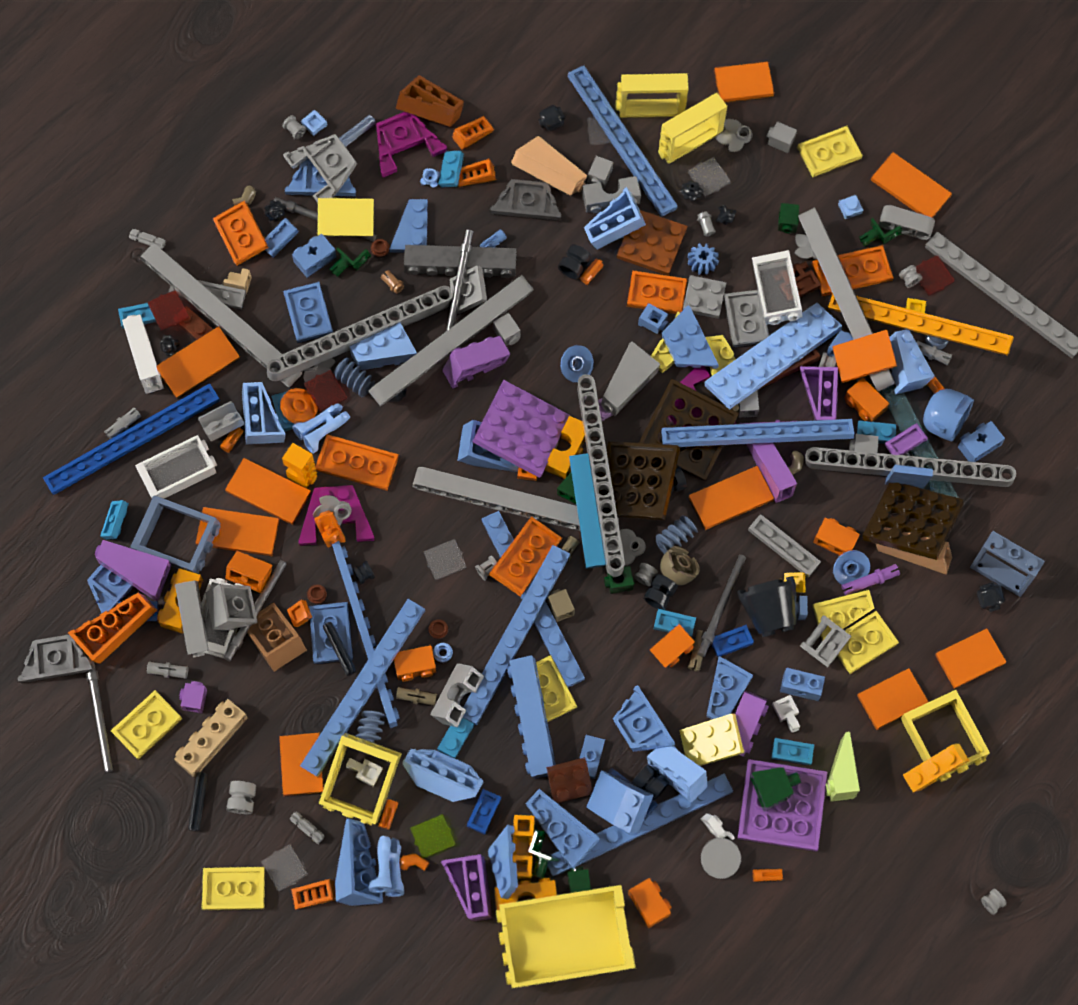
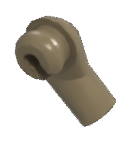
(248, 196)
(797, 462)

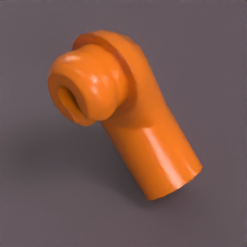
(413, 859)

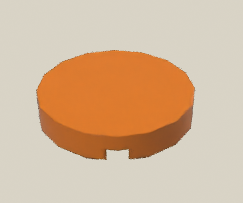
(298, 406)

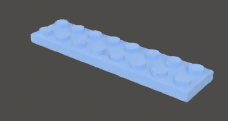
(772, 356)

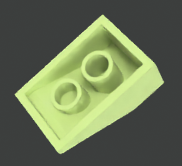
(843, 776)

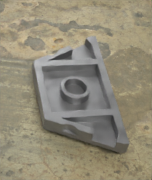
(527, 200)
(53, 659)

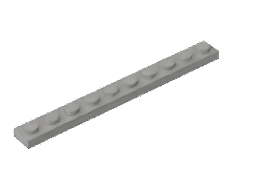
(1003, 294)

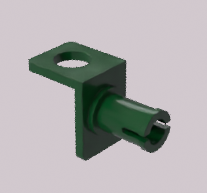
(876, 232)
(345, 261)
(542, 858)

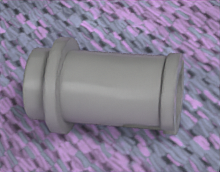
(705, 221)

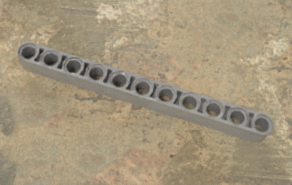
(840, 286)
(213, 308)
(350, 333)
(450, 340)
(937, 464)
(600, 483)
(498, 498)

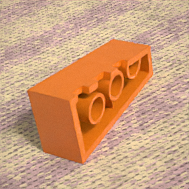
(110, 629)

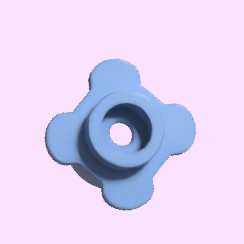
(430, 173)

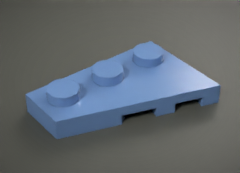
(412, 226)
(727, 688)
(502, 862)

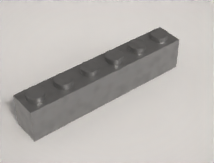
(446, 259)

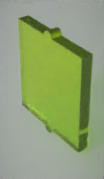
(432, 836)

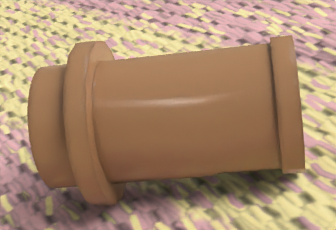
(395, 284)

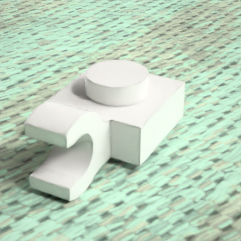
(787, 710)
(367, 772)
(714, 825)

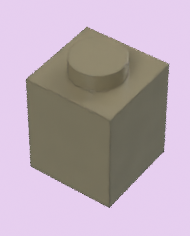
(560, 605)

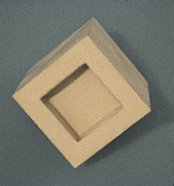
(239, 281)

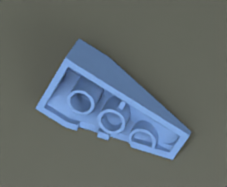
(356, 867)

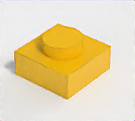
(916, 305)
(799, 579)

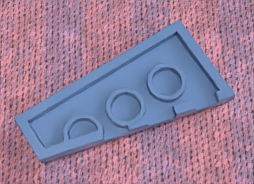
(564, 830)

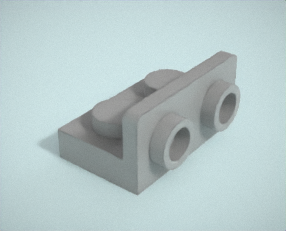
(221, 421)

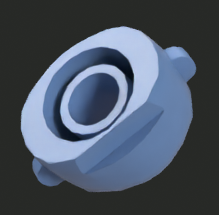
(947, 413)

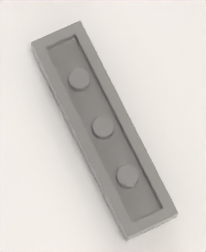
(230, 296)
(784, 545)

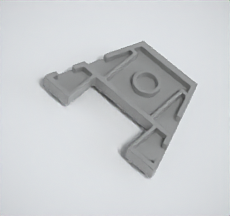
(330, 160)

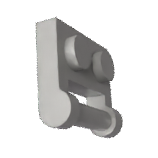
(830, 645)

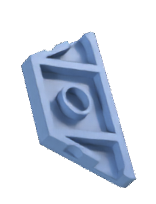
(309, 181)
(688, 342)
(108, 588)
(641, 724)

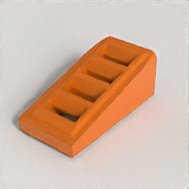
(464, 140)
(483, 177)
(329, 883)

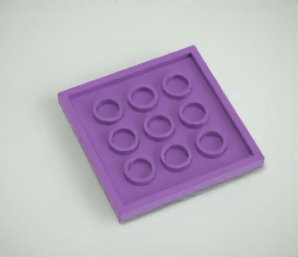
(521, 428)
(790, 823)

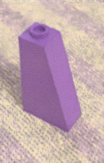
(773, 470)
(137, 568)

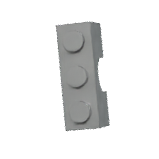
(598, 200)
(462, 681)

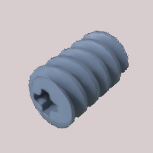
(352, 377)
(675, 534)
(369, 726)

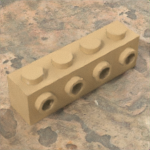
(210, 738)

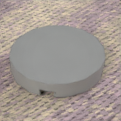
(720, 857)

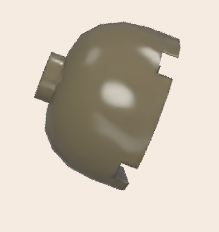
(679, 566)

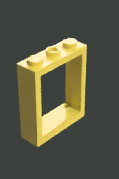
(652, 84)
(709, 122)
(954, 699)
(349, 810)

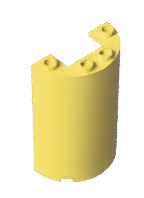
(565, 936)

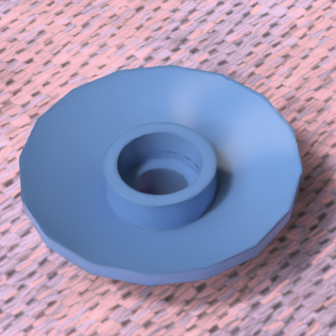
(583, 362)
(859, 568)

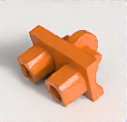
(329, 528)

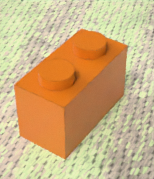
(866, 400)
(836, 537)
(248, 571)
(672, 646)
(415, 663)
(649, 902)

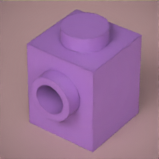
(193, 697)

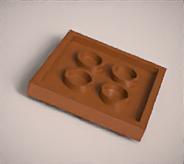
(653, 244)

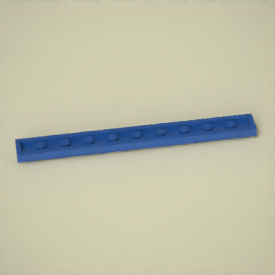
(131, 439)

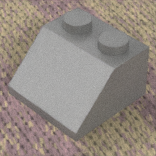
(231, 606)

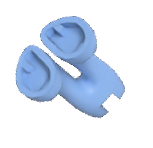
(312, 439)
(389, 868)

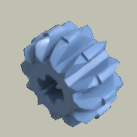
(703, 265)

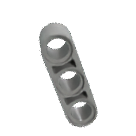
(912, 223)

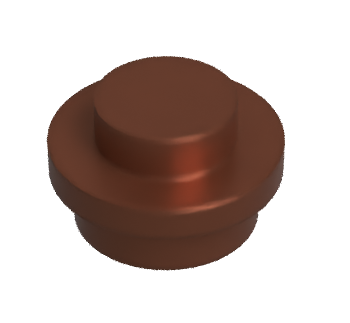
(380, 248)
(316, 594)
(438, 629)

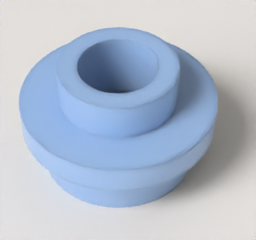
(442, 646)

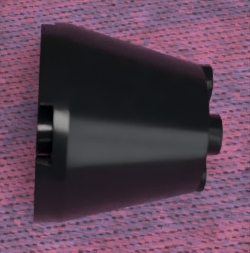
(771, 605)

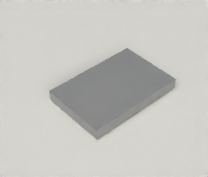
(745, 318)

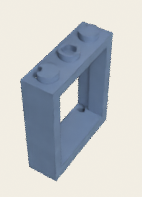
(149, 523)
(1000, 572)

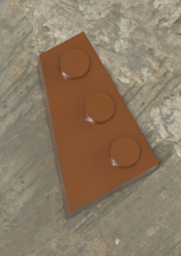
(430, 102)

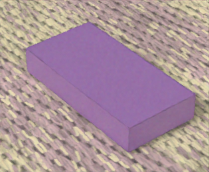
(906, 440)

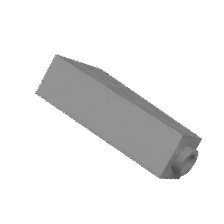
(629, 378)
(192, 617)

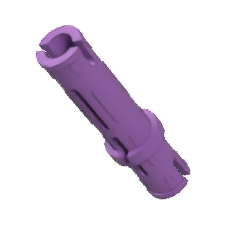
(879, 576)

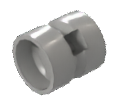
(241, 801)

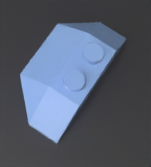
(442, 774)

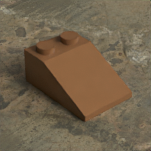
(275, 637)

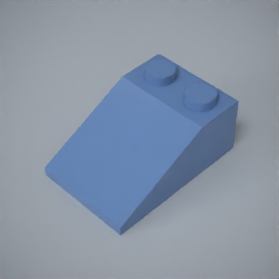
(478, 456)
(619, 802)

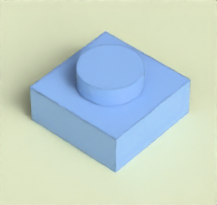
(314, 122)
(850, 207)
(801, 606)

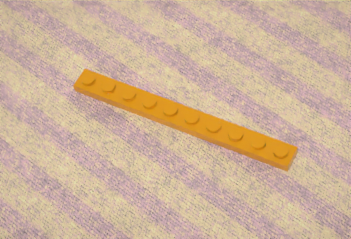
(932, 325)

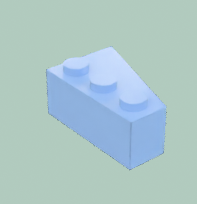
(615, 221)
(383, 348)
(912, 368)
(259, 416)
(679, 770)

